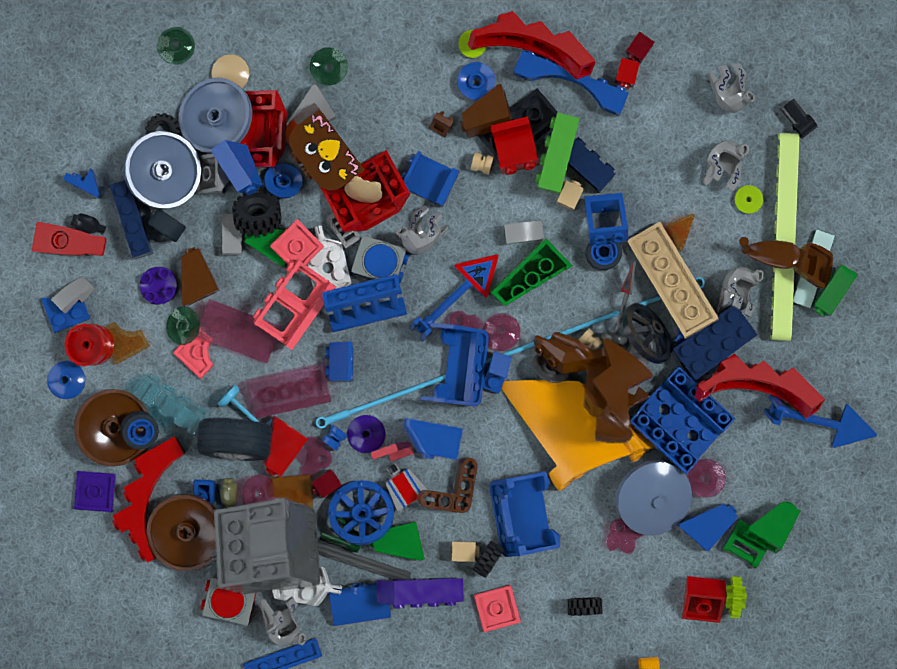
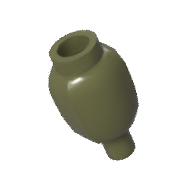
(228, 492)

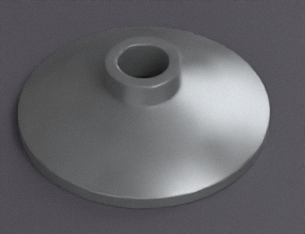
(546, 372)

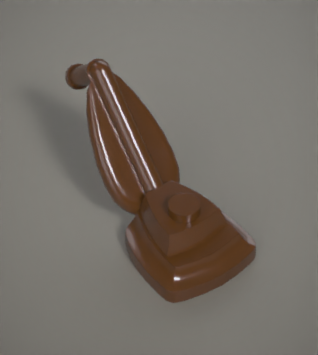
(810, 261)

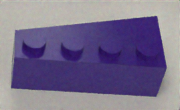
(420, 591)

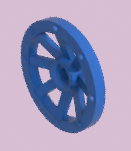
(361, 508)

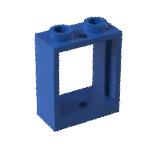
(605, 203)

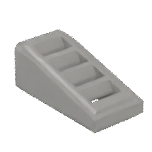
(350, 242)

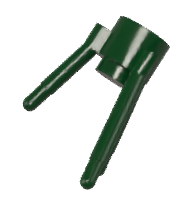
(339, 542)

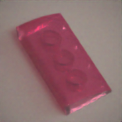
(236, 331)
(289, 390)

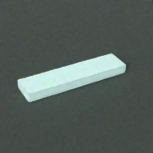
(806, 291)

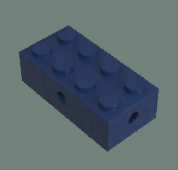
(714, 343)

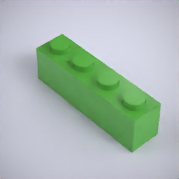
(558, 153)

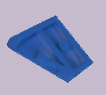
(59, 320)

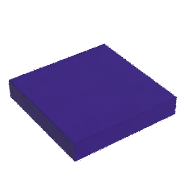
(95, 491)

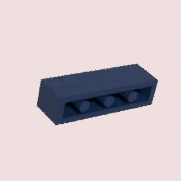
(589, 166)
(131, 220)

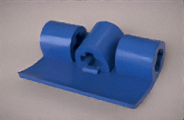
(357, 605)

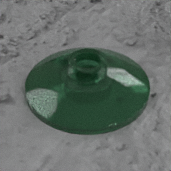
(184, 49)
(324, 57)
(176, 325)

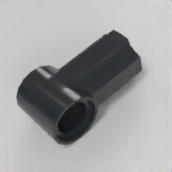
(799, 119)

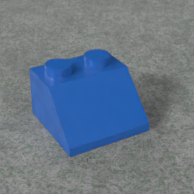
(341, 361)

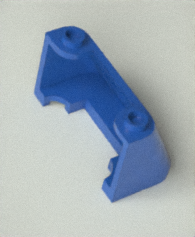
(522, 515)

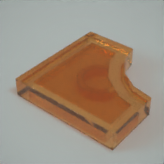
(126, 343)
(294, 488)

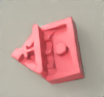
(395, 451)

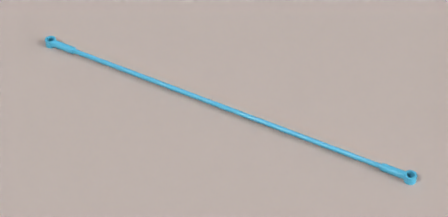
(346, 413)

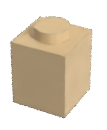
(464, 551)

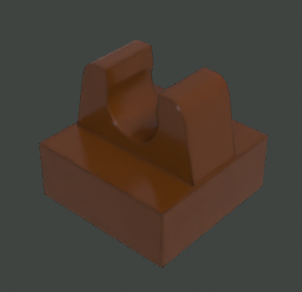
(441, 124)

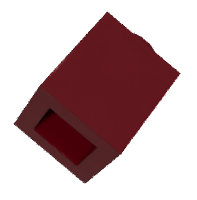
(639, 47)
(326, 484)

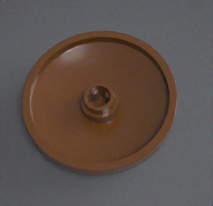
(99, 425)
(182, 532)

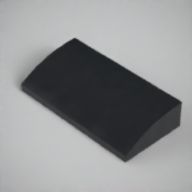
(539, 115)

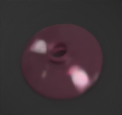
(503, 341)
(716, 475)
(264, 487)

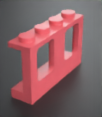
(303, 310)

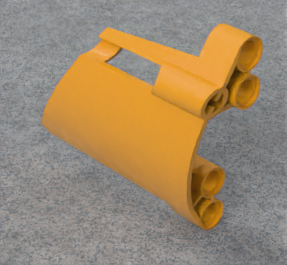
(567, 429)

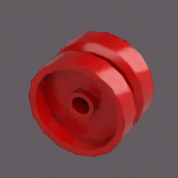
(89, 344)

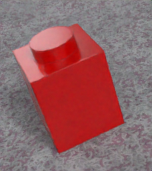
(627, 73)

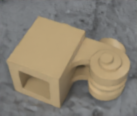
(570, 194)

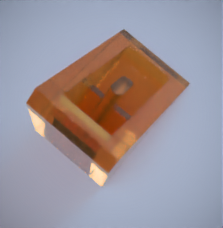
(679, 231)

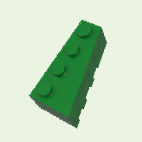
(532, 271)

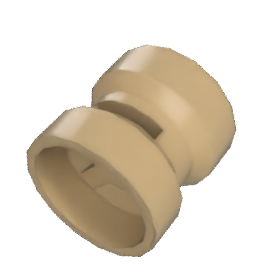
(482, 163)
(589, 340)

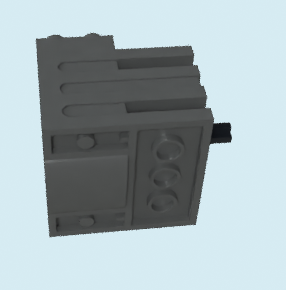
(266, 547)

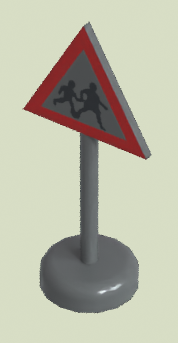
(627, 289)

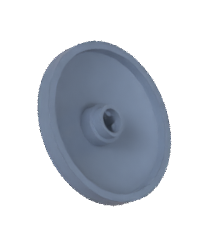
(215, 113)
(162, 170)
(653, 497)

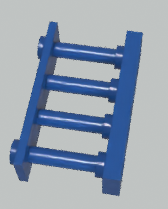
(362, 293)

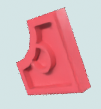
(195, 356)

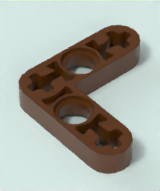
(455, 498)

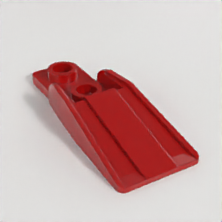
(66, 241)

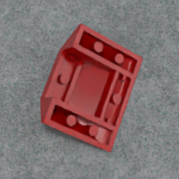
(267, 129)
(362, 216)

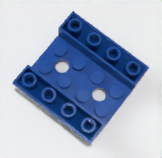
(685, 414)

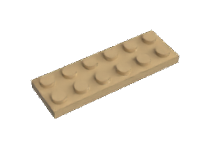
(672, 280)

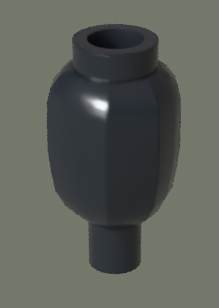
(87, 224)

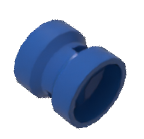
(336, 433)

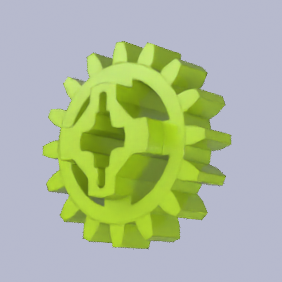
(735, 597)

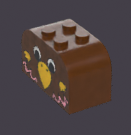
(321, 150)

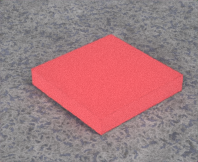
(296, 244)
(497, 608)

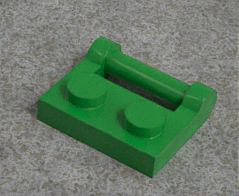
(737, 535)

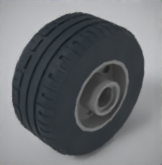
(234, 439)

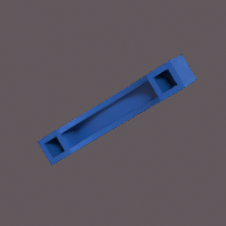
(607, 96)

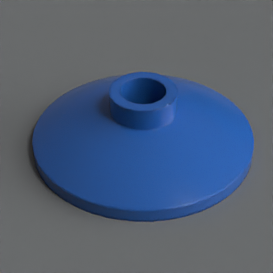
(473, 71)
(283, 173)
(75, 383)

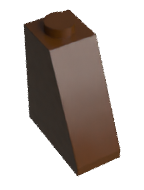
(487, 111)
(196, 277)

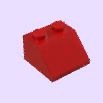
(704, 599)

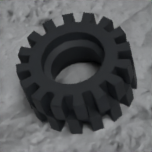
(163, 119)
(488, 559)
(584, 606)

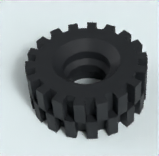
(256, 204)

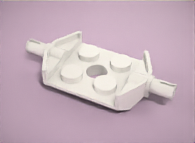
(332, 253)
(309, 595)

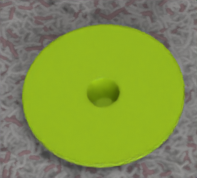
(465, 49)
(755, 196)

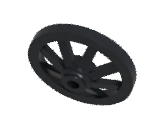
(651, 329)

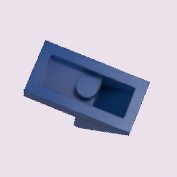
(89, 184)
(497, 372)
(205, 489)

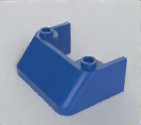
(464, 365)
(434, 438)

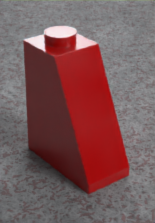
(284, 446)

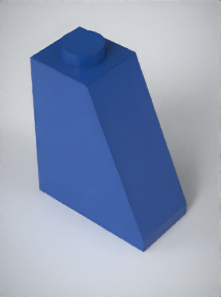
(238, 166)
(709, 525)

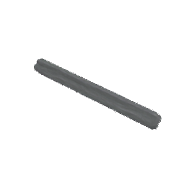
(361, 561)

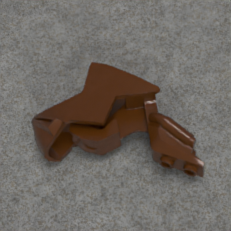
(609, 377)

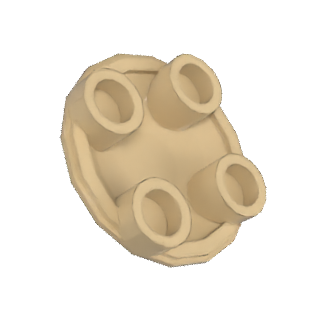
(231, 68)
(363, 190)

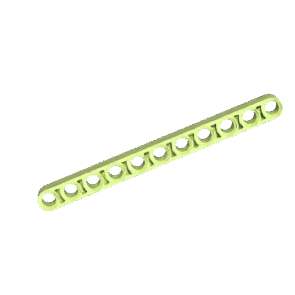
(785, 231)

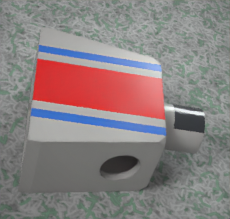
(403, 486)

